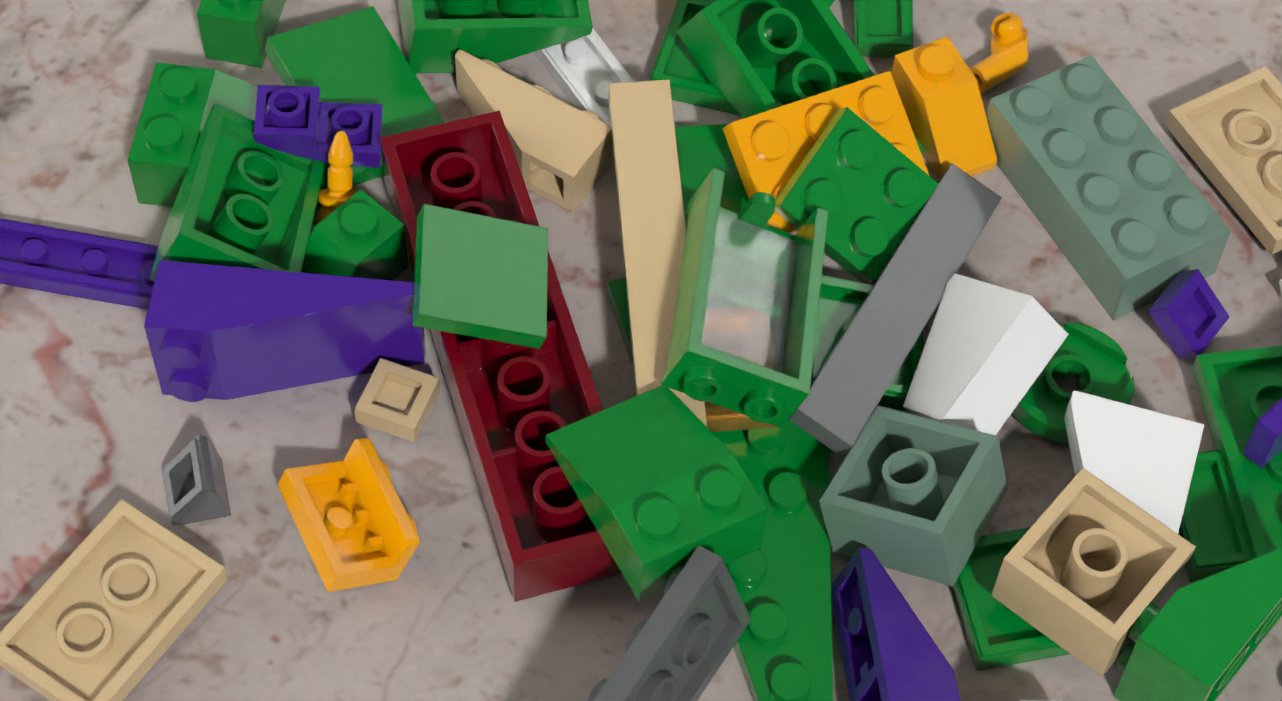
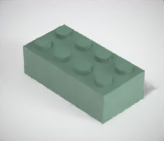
(1103, 186)

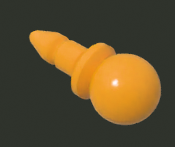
(339, 177)

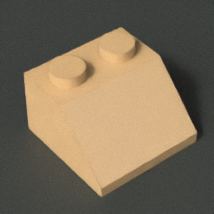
(1090, 570)

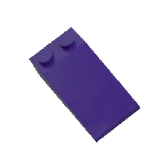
(272, 330)

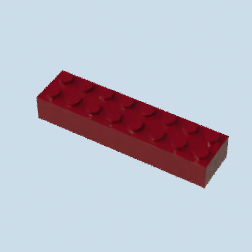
(502, 390)

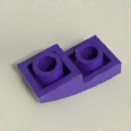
(303, 126)

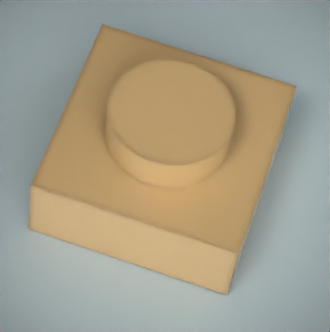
(397, 400)

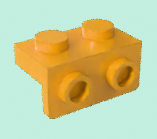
(351, 518)

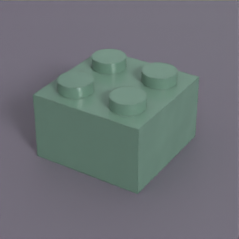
(915, 494)

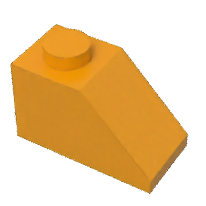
(944, 108)

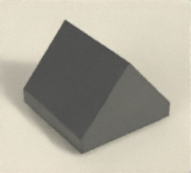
(196, 484)

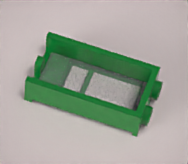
(746, 306)

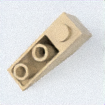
(554, 143)

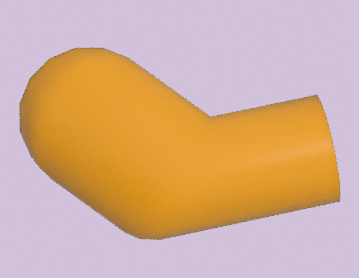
(1008, 52)

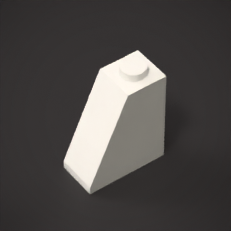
(981, 355)
(1135, 452)

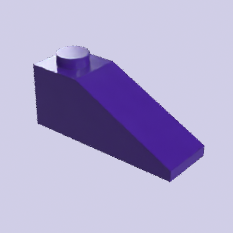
(883, 641)

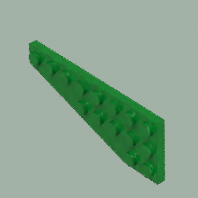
(789, 578)

